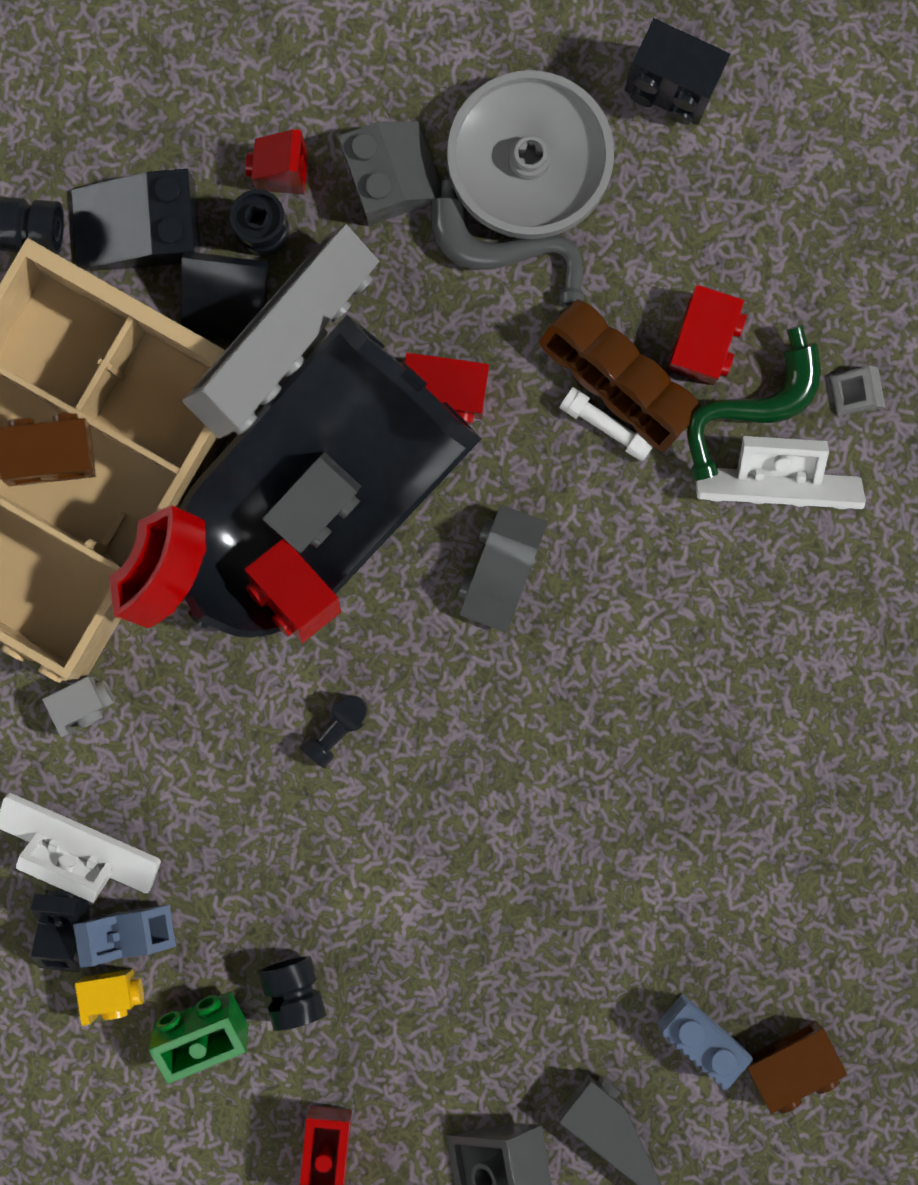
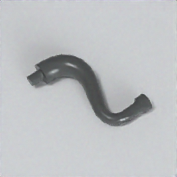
(465, 250)

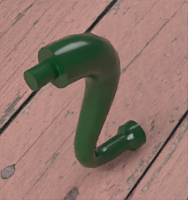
(793, 398)

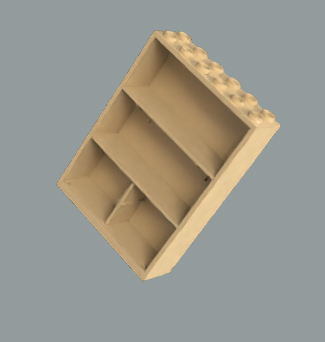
(124, 369)

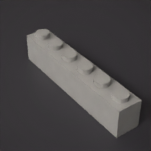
(281, 333)

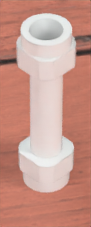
(577, 405)

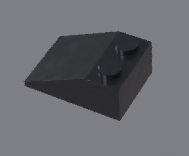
(136, 221)

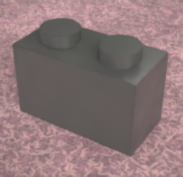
(313, 502)

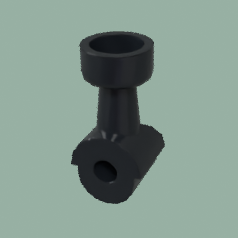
(346, 717)

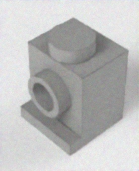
(78, 704)

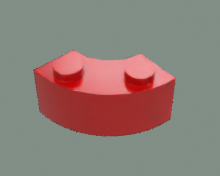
(160, 567)

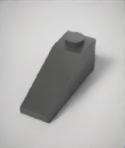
(604, 1124)

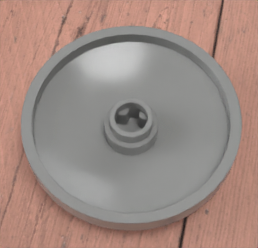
(530, 154)

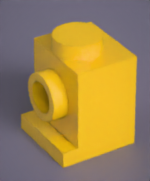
(108, 995)

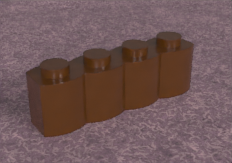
(616, 371)

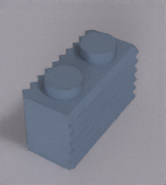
(704, 1042)

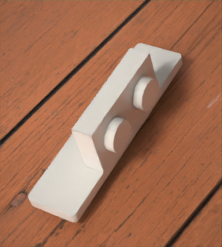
(783, 474)
(72, 853)

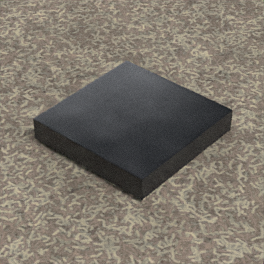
(221, 293)

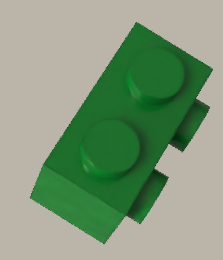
(198, 1037)

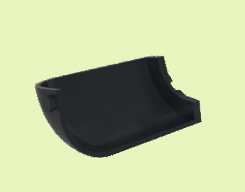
(371, 422)

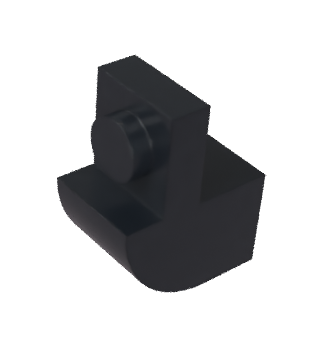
(55, 934)

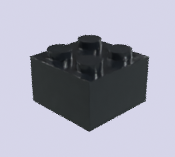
(675, 72)

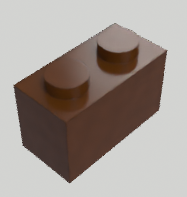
(46, 450)
(795, 1068)

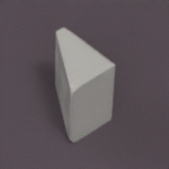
(857, 390)

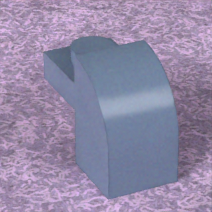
(124, 935)

